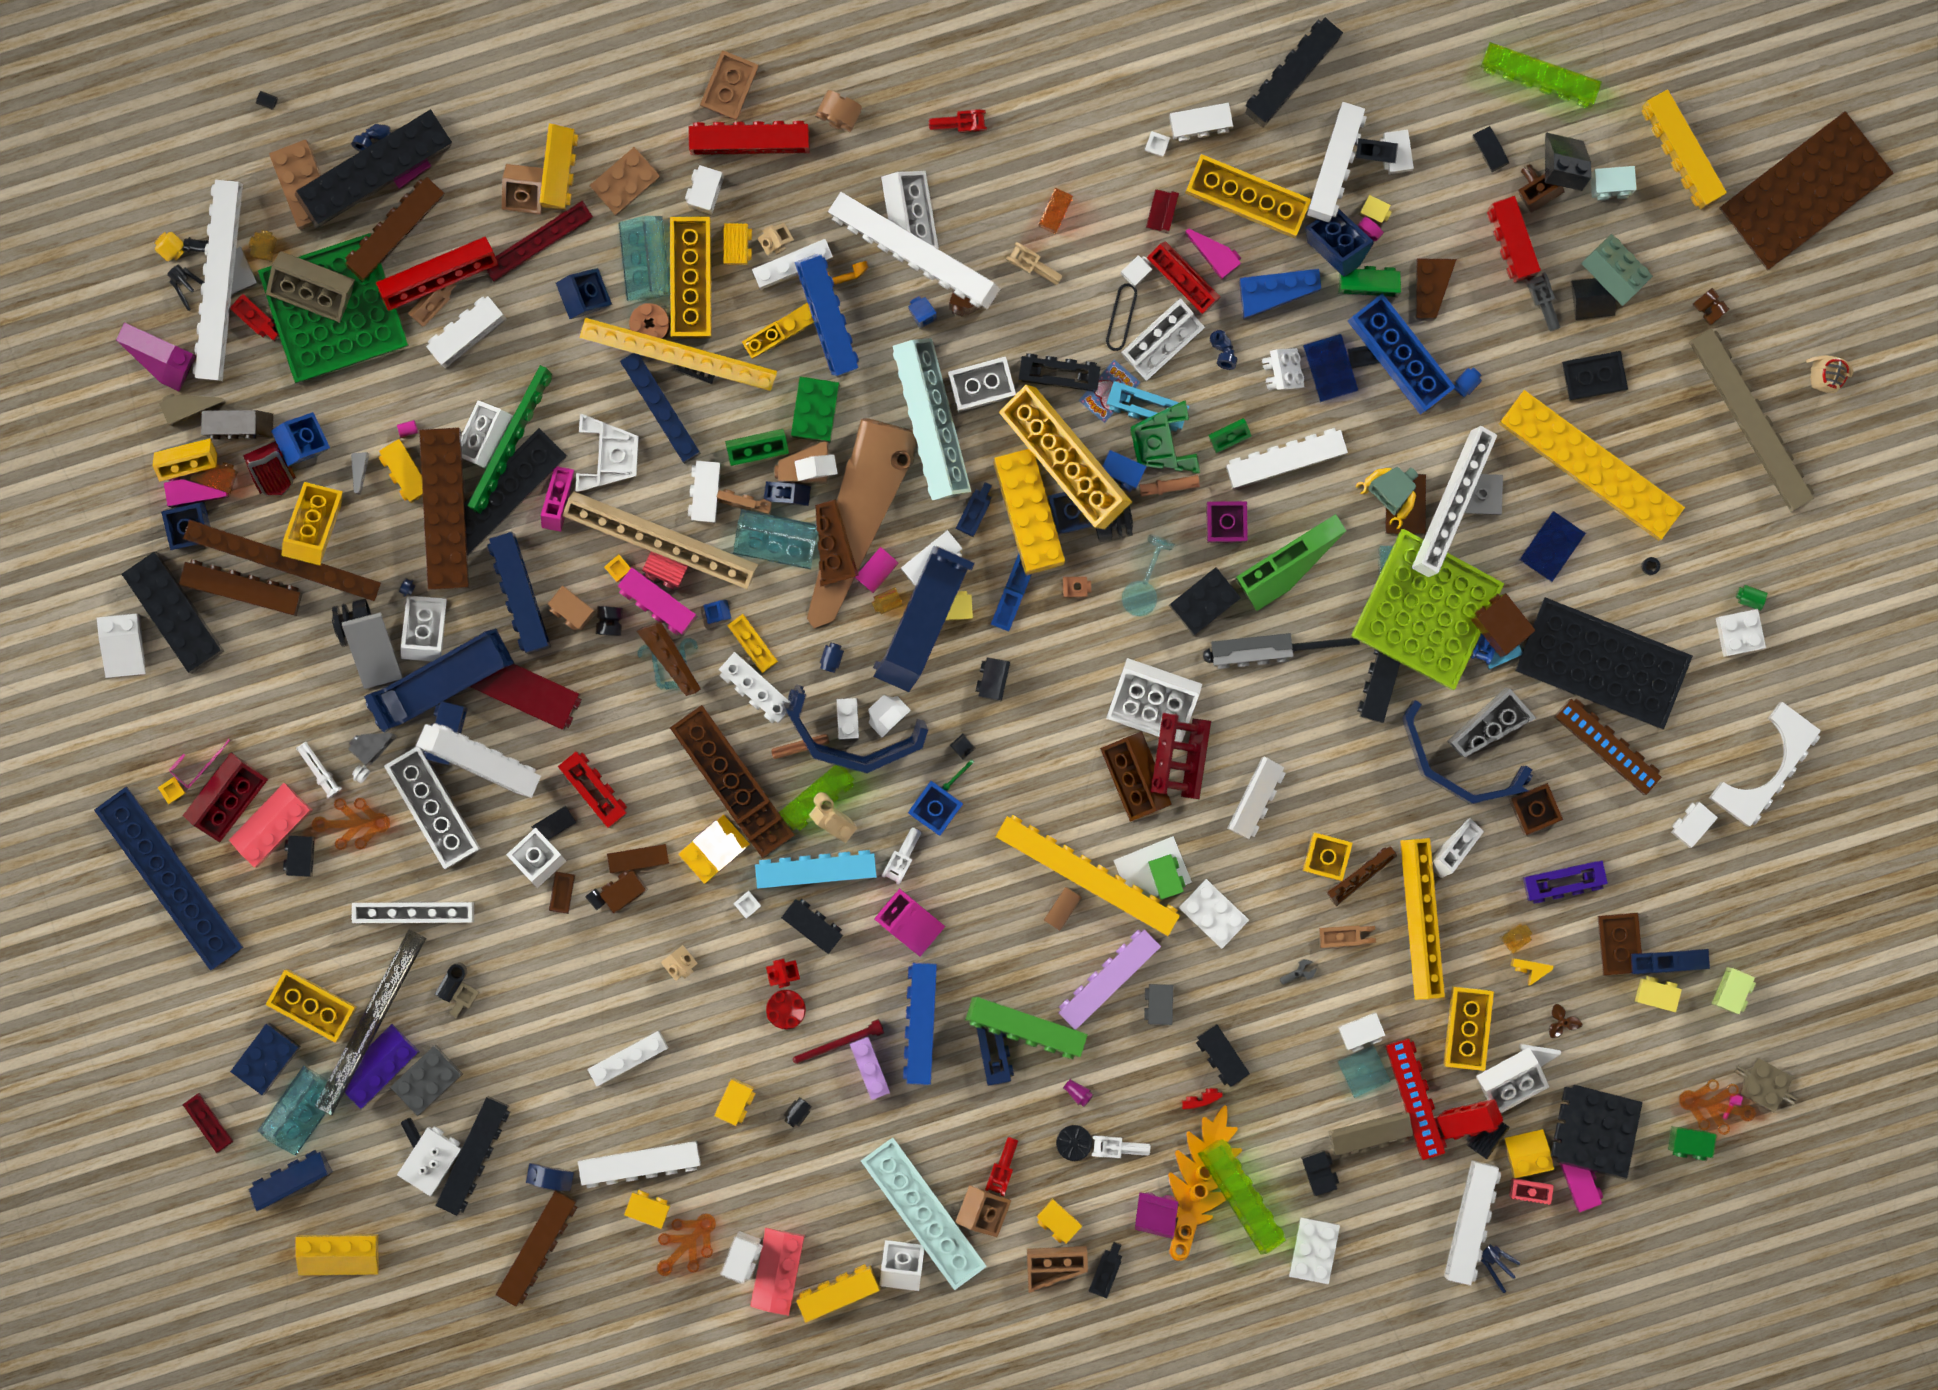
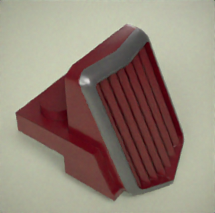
(269, 470)

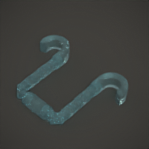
(670, 684)

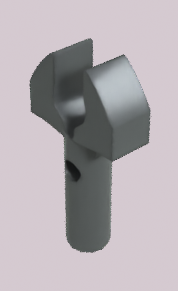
(1298, 973)

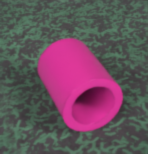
(407, 428)

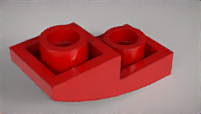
(1207, 1097)

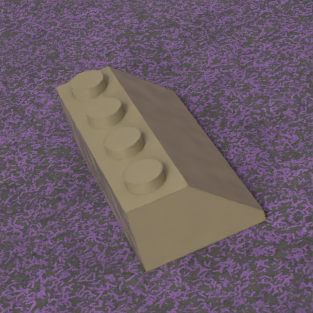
(309, 286)
(1371, 1133)

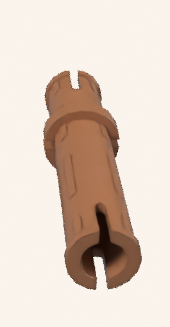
(1160, 487)

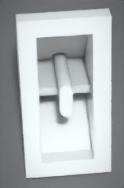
(816, 467)

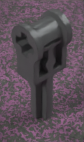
(1542, 296)

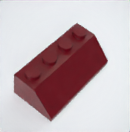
(225, 797)

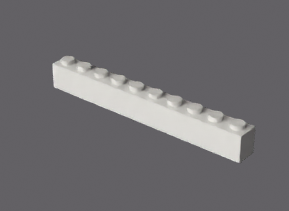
(913, 250)
(218, 280)

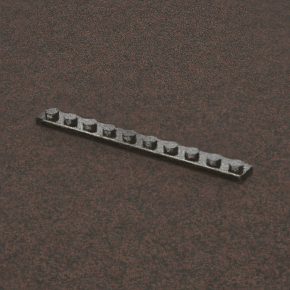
(370, 1022)

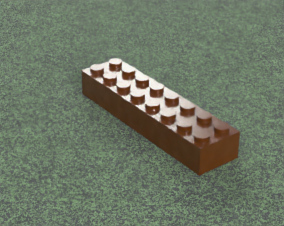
(444, 508)

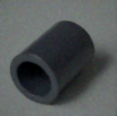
(266, 100)
(595, 899)

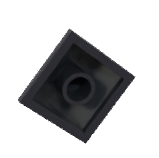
(1591, 299)

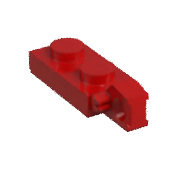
(254, 317)

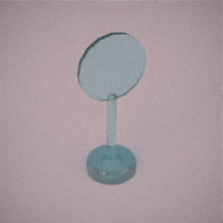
(1139, 596)

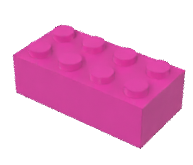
(657, 601)

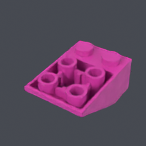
(909, 922)

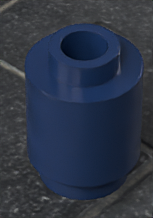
(831, 657)

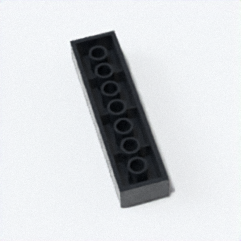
(373, 168)

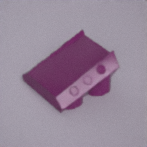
(1156, 1214)

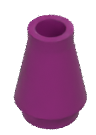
(1079, 1093)

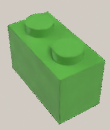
(1166, 876)

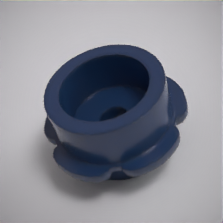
(407, 587)

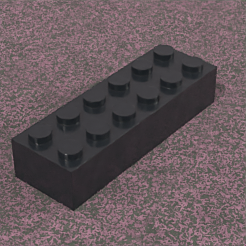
(1293, 73)
(172, 612)

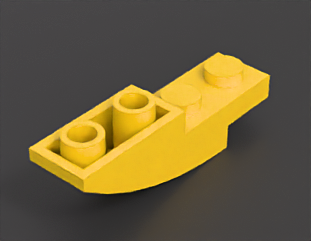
(778, 331)

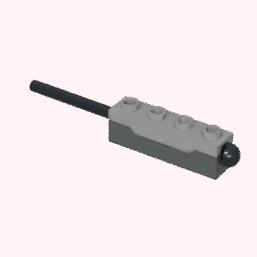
(1264, 649)

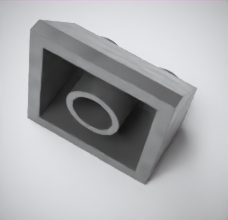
(370, 746)

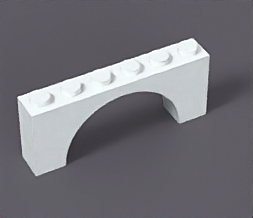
(1797, 737)

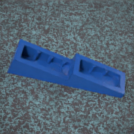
(1011, 597)

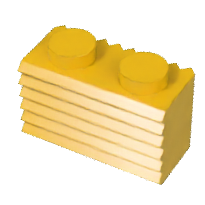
(736, 244)

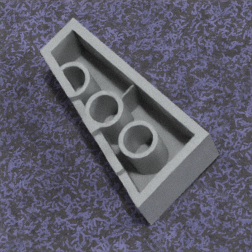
(1491, 723)

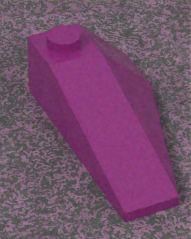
(162, 359)

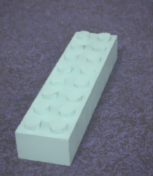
(931, 419)

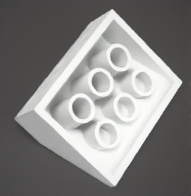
(1148, 693)

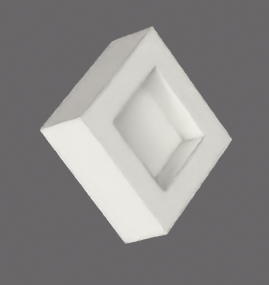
(1157, 144)
(747, 904)

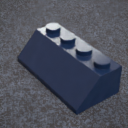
(290, 1180)

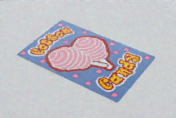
(1097, 400)

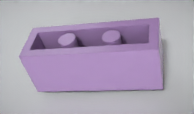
(870, 1068)

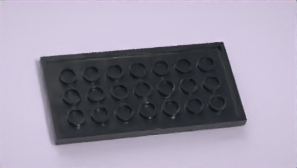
(1604, 663)

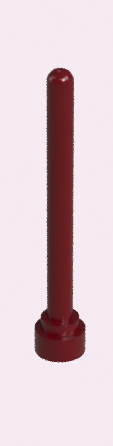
(873, 1029)

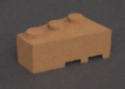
(1054, 1264)

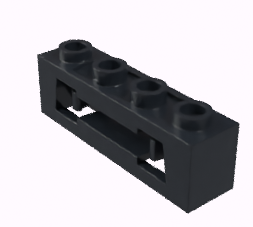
(1069, 365)

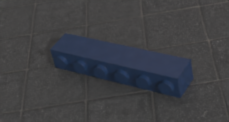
(660, 407)

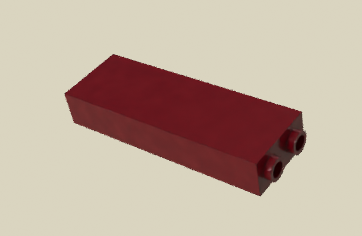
(531, 695)

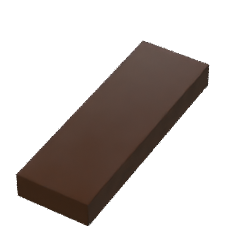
(638, 858)

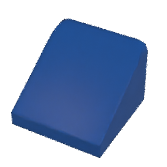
(717, 611)

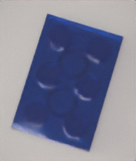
(1330, 368)
(1552, 546)

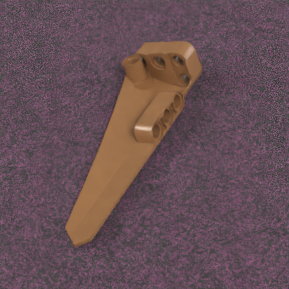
(863, 500)

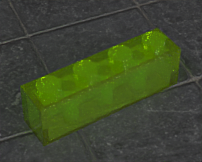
(831, 783)

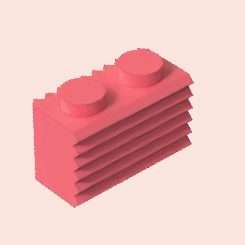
(664, 569)
(1531, 1191)

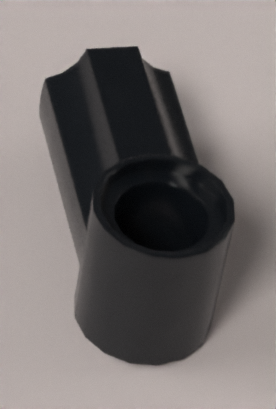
(451, 983)

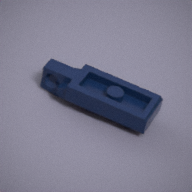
(975, 511)

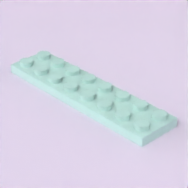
(923, 1213)

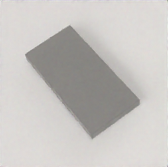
(372, 650)

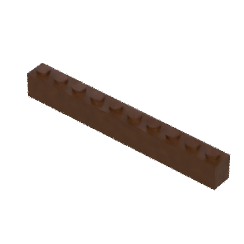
(272, 558)

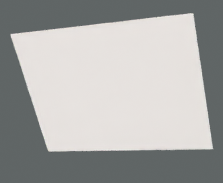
(1136, 870)

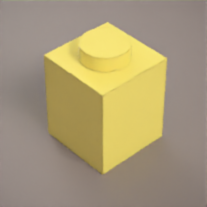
(1376, 210)

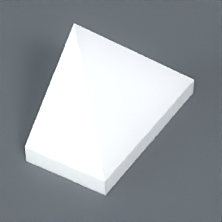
(1542, 1054)

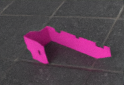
(181, 758)

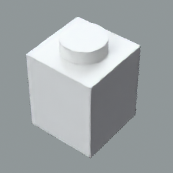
(1136, 270)

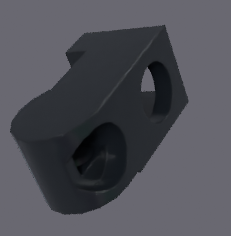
(962, 746)

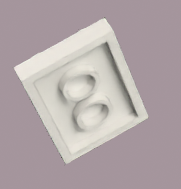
(1213, 913)
(1314, 1250)

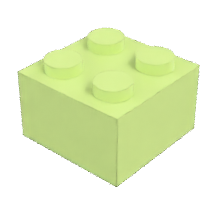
(1733, 991)

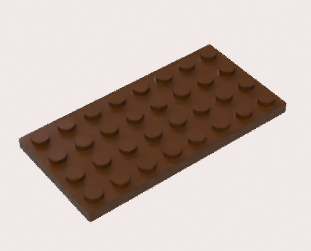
(1806, 190)

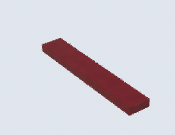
(540, 240)

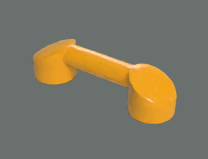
(858, 270)

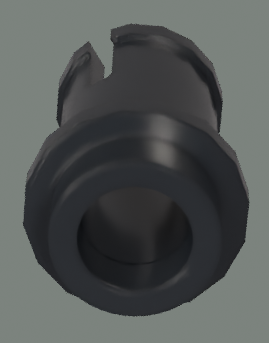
(194, 245)

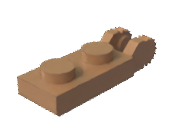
(1344, 936)

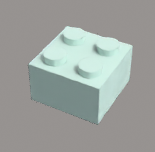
(1613, 182)

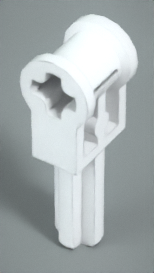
(900, 860)
(1114, 1147)

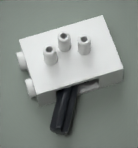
(430, 1157)

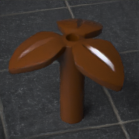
(1571, 1022)

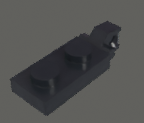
(1106, 1271)

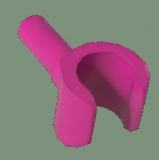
(1733, 1100)

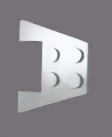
(616, 454)

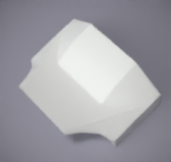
(886, 714)

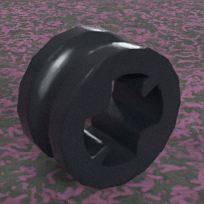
(1651, 560)

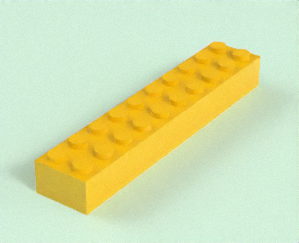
(1591, 465)

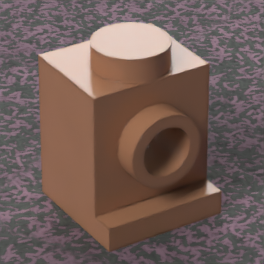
(1070, 592)

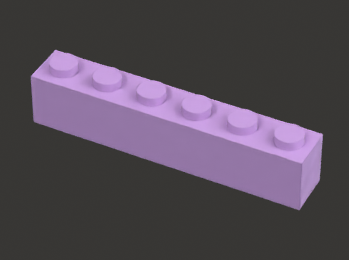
(1109, 979)

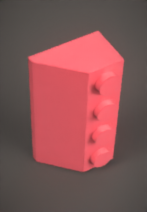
(270, 825)
(777, 1271)

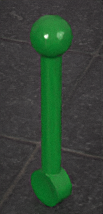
(946, 786)

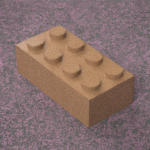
(295, 168)

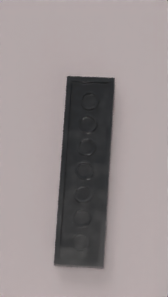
(523, 474)

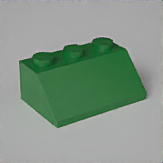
(1371, 282)

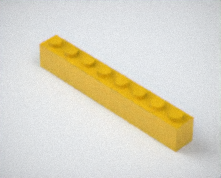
(1422, 918)

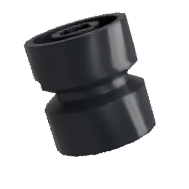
(612, 614)

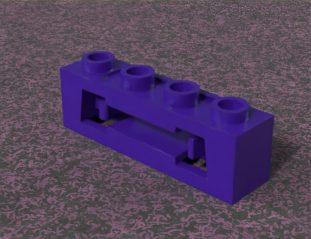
(1597, 873)

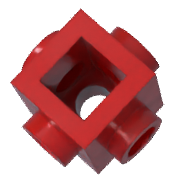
(782, 973)

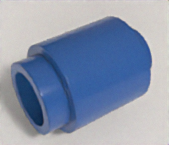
(1467, 381)

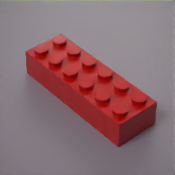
(749, 139)

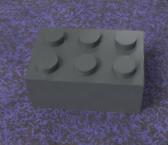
(426, 1080)

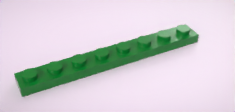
(508, 442)

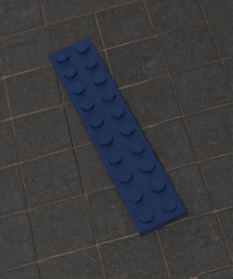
(168, 878)

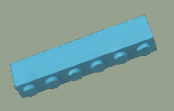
(815, 870)

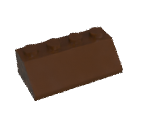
(1132, 773)

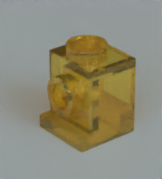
(1509, 937)

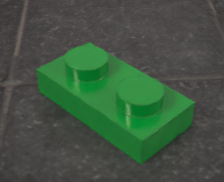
(1229, 435)

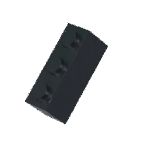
(812, 925)
(1222, 1056)

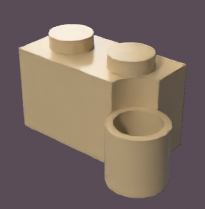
(831, 819)

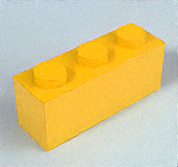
(185, 459)
(402, 470)

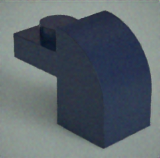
(549, 1177)

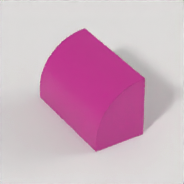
(876, 570)

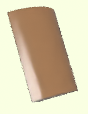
(1062, 908)

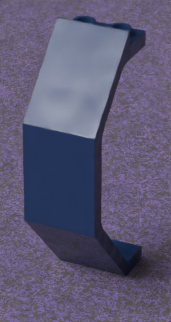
(846, 759)
(1522, 777)

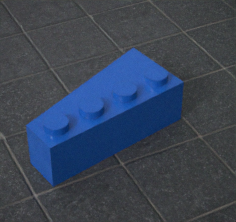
(1275, 290)

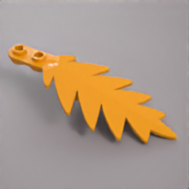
(1195, 1194)

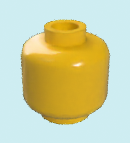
(169, 246)

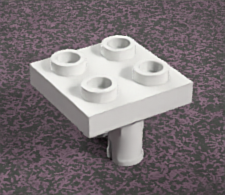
(1286, 369)

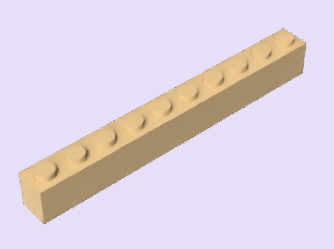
(660, 540)

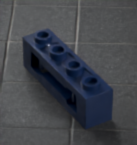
(1003, 1051)

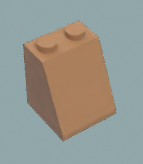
(786, 470)

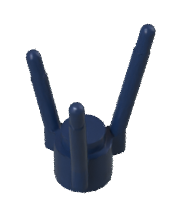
(1491, 1255)

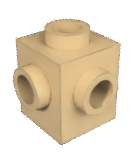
(775, 239)
(679, 963)

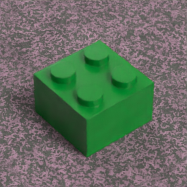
(1691, 1142)

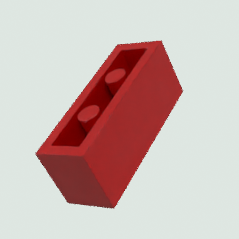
(1470, 1119)

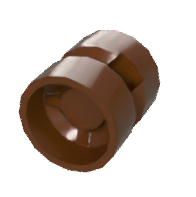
(1711, 306)

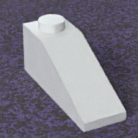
(1456, 848)

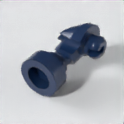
(363, 140)
(1221, 342)

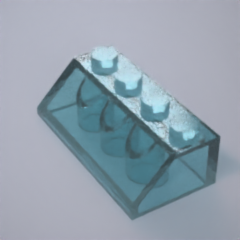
(644, 258)
(775, 539)
(295, 1113)

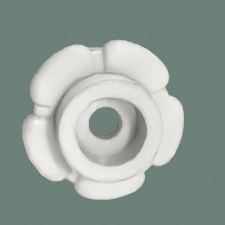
(360, 773)

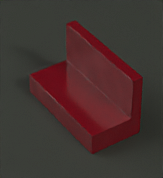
(1162, 211)

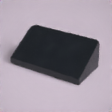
(555, 823)

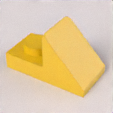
(1537, 970)

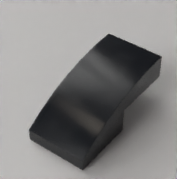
(1491, 149)

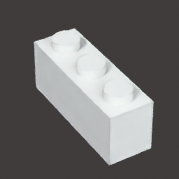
(1201, 122)
(704, 491)

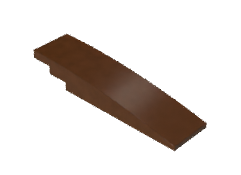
(732, 781)

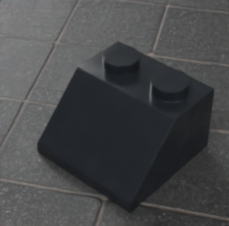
(993, 679)

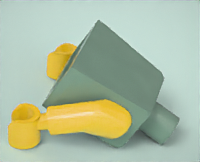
(1393, 490)

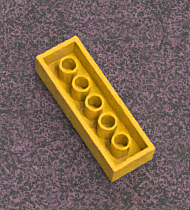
(1683, 149)
(1248, 196)
(690, 277)
(1029, 511)

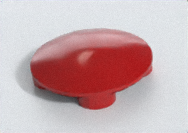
(785, 1009)

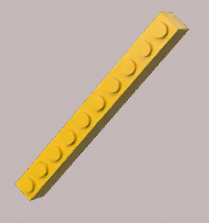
(1088, 876)

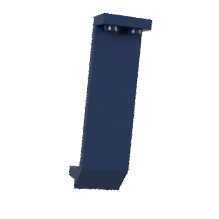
(923, 619)
(438, 680)

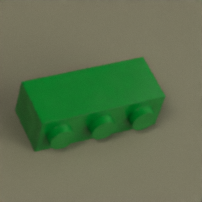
(757, 447)

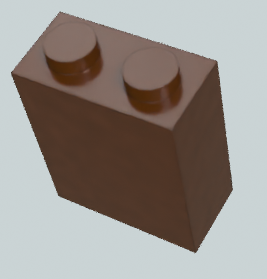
(1502, 624)

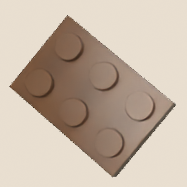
(729, 85)
(624, 181)

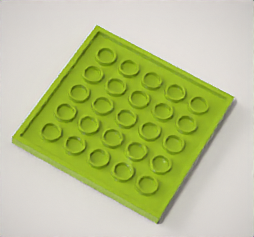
(1423, 617)

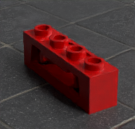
(1183, 277)
(606, 790)

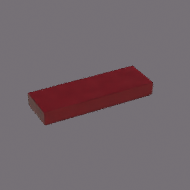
(208, 1123)

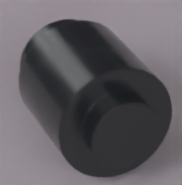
(797, 1112)

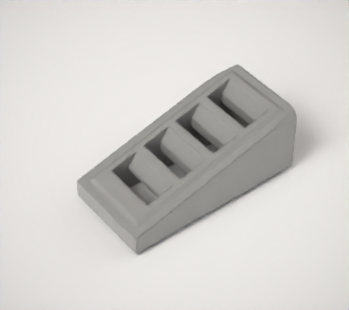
(359, 467)

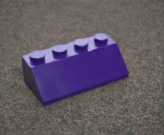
(380, 1065)

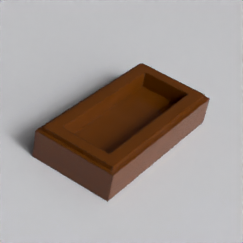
(562, 892)

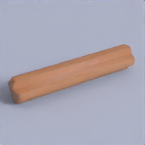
(797, 747)

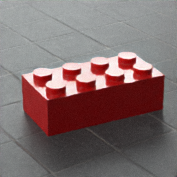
(1513, 239)

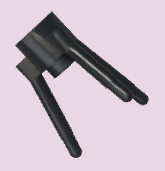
(179, 276)

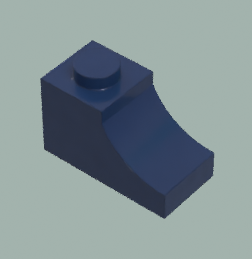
(787, 493)

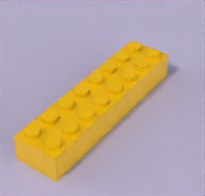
(1065, 457)

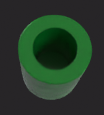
(1751, 597)

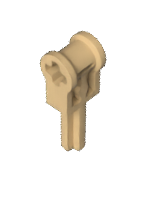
(1029, 262)

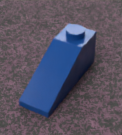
(922, 311)

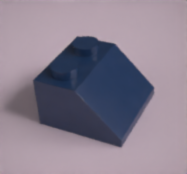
(583, 293)

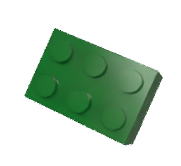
(815, 409)

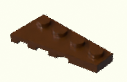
(833, 545)
(665, 651)
(1361, 876)

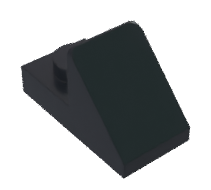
(1377, 150)

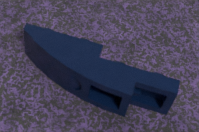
(1670, 961)

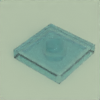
(1363, 1071)

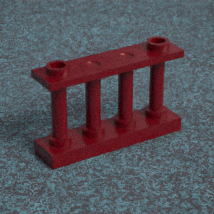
(1195, 758)

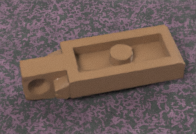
(431, 304)
(745, 502)

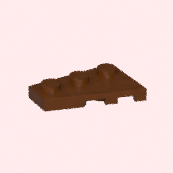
(1431, 285)

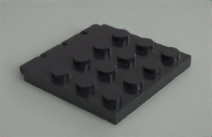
(1596, 1131)

